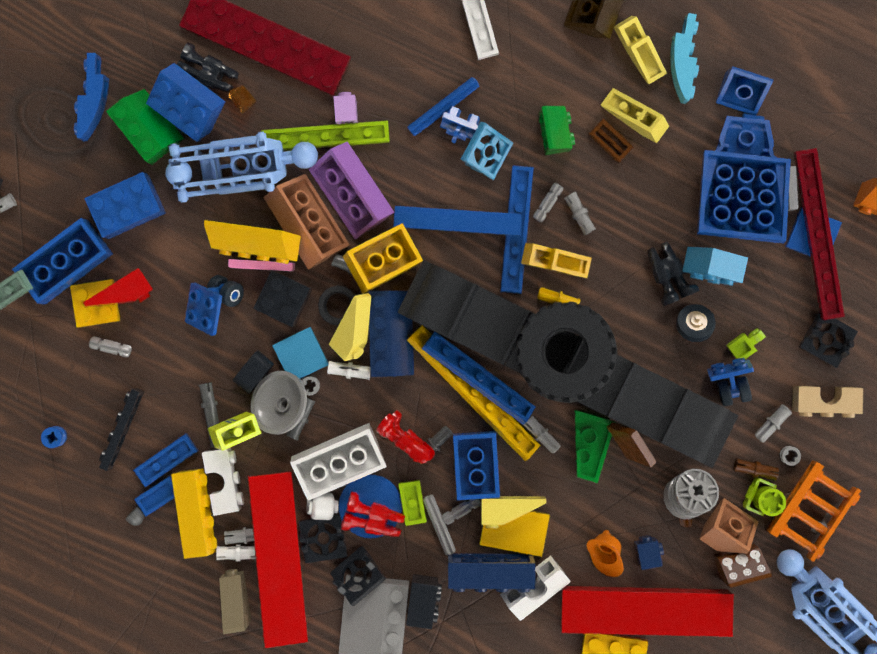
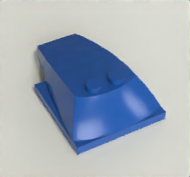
(744, 185)

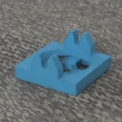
(504, 147)

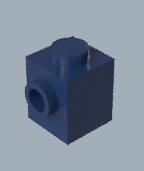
(648, 552)

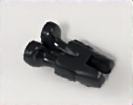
(212, 69)
(670, 268)

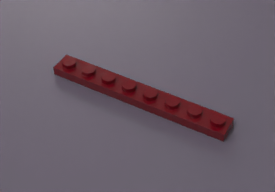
(819, 234)

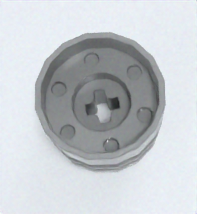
(680, 495)

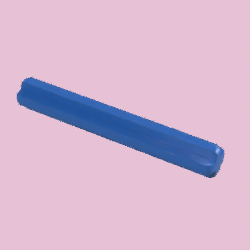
(443, 106)

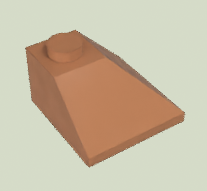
(729, 529)

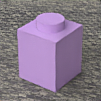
(345, 108)

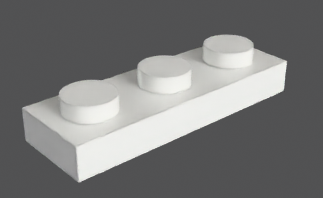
(480, 28)

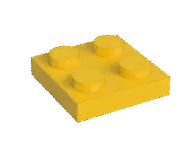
(92, 315)

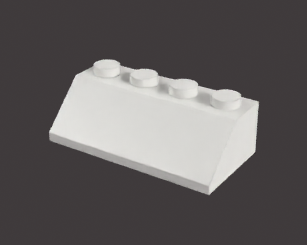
(338, 461)

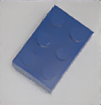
(185, 102)
(125, 205)
(476, 465)

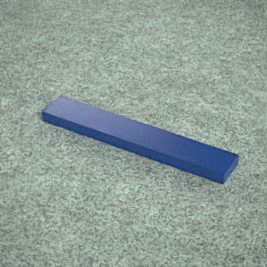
(458, 220)
(514, 245)
(478, 377)

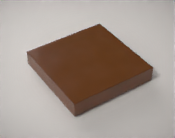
(631, 444)

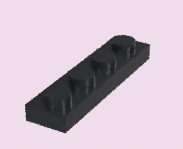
(118, 435)

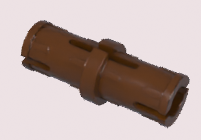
(755, 469)

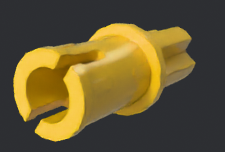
(553, 297)

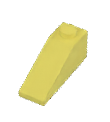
(636, 115)
(353, 329)
(507, 508)

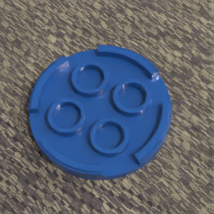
(371, 489)

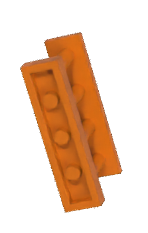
(803, 491)

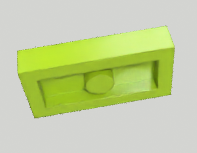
(412, 502)

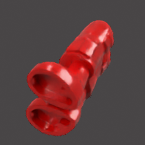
(406, 441)
(377, 520)

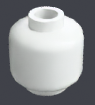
(322, 507)

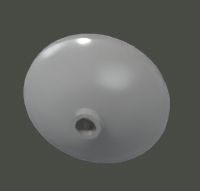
(270, 402)

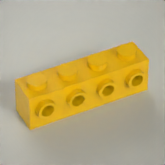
(194, 513)

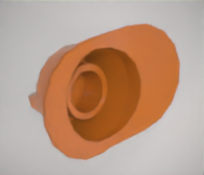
(605, 554)

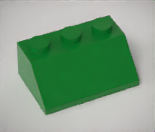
(144, 126)

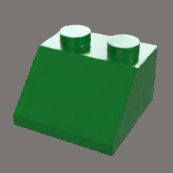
(555, 129)

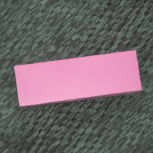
(261, 265)

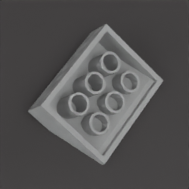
(377, 621)

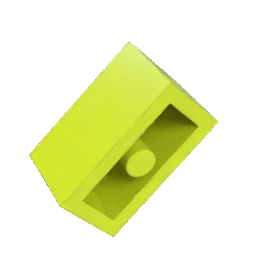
(234, 431)

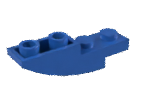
(91, 106)

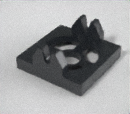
(813, 331)
(311, 556)
(338, 576)

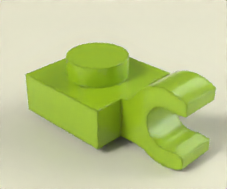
(744, 346)

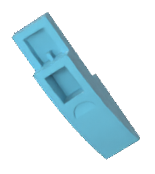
(682, 66)

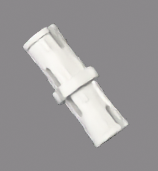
(349, 370)
(235, 552)

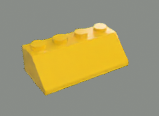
(253, 241)

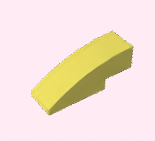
(640, 49)

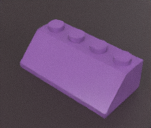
(351, 190)

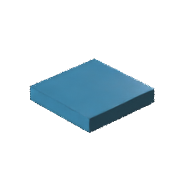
(301, 353)

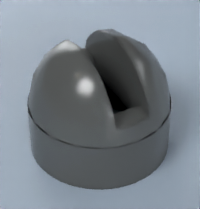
(135, 517)

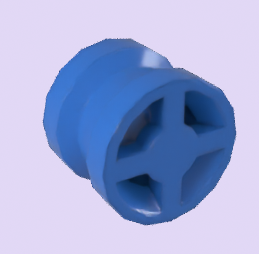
(59, 437)

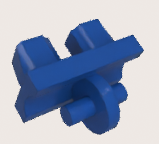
(457, 126)

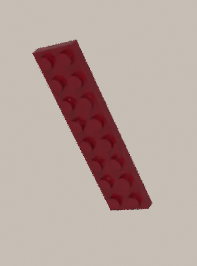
(267, 43)

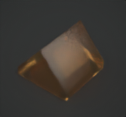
(242, 98)

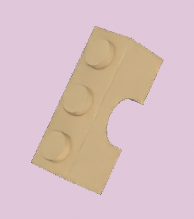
(845, 401)

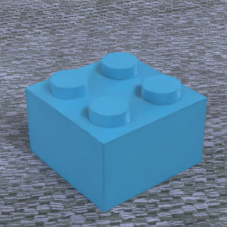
(715, 265)

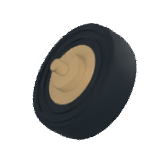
(695, 323)

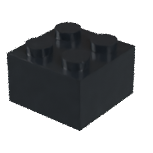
(282, 298)
(423, 597)

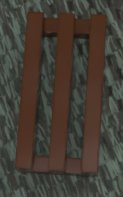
(603, 145)

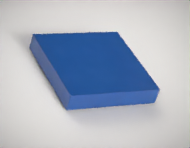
(798, 237)

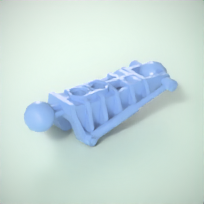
(180, 173)
(835, 595)

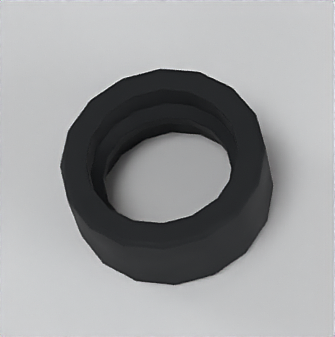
(323, 301)

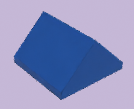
(743, 90)

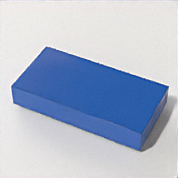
(156, 496)

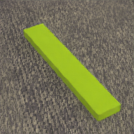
(332, 135)

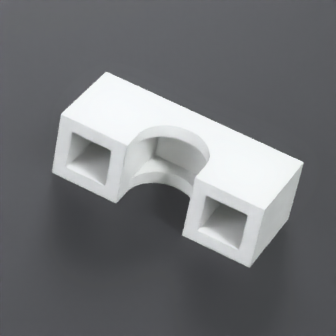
(229, 498)
(548, 582)

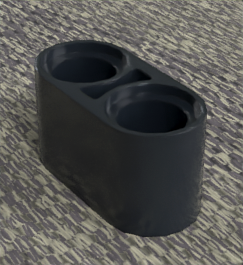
(253, 372)

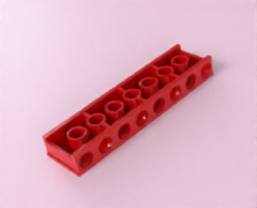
(277, 559)
(647, 611)

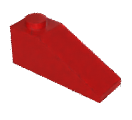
(126, 290)

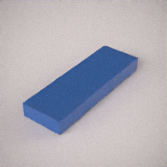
(165, 460)

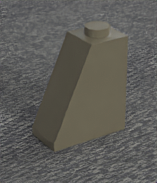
(234, 602)

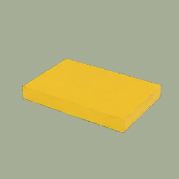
(520, 535)

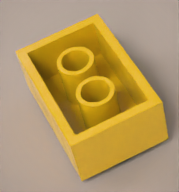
(382, 258)

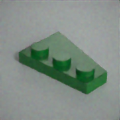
(591, 444)

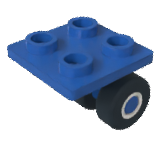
(205, 303)
(741, 389)

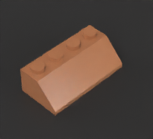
(305, 214)

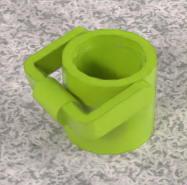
(765, 498)

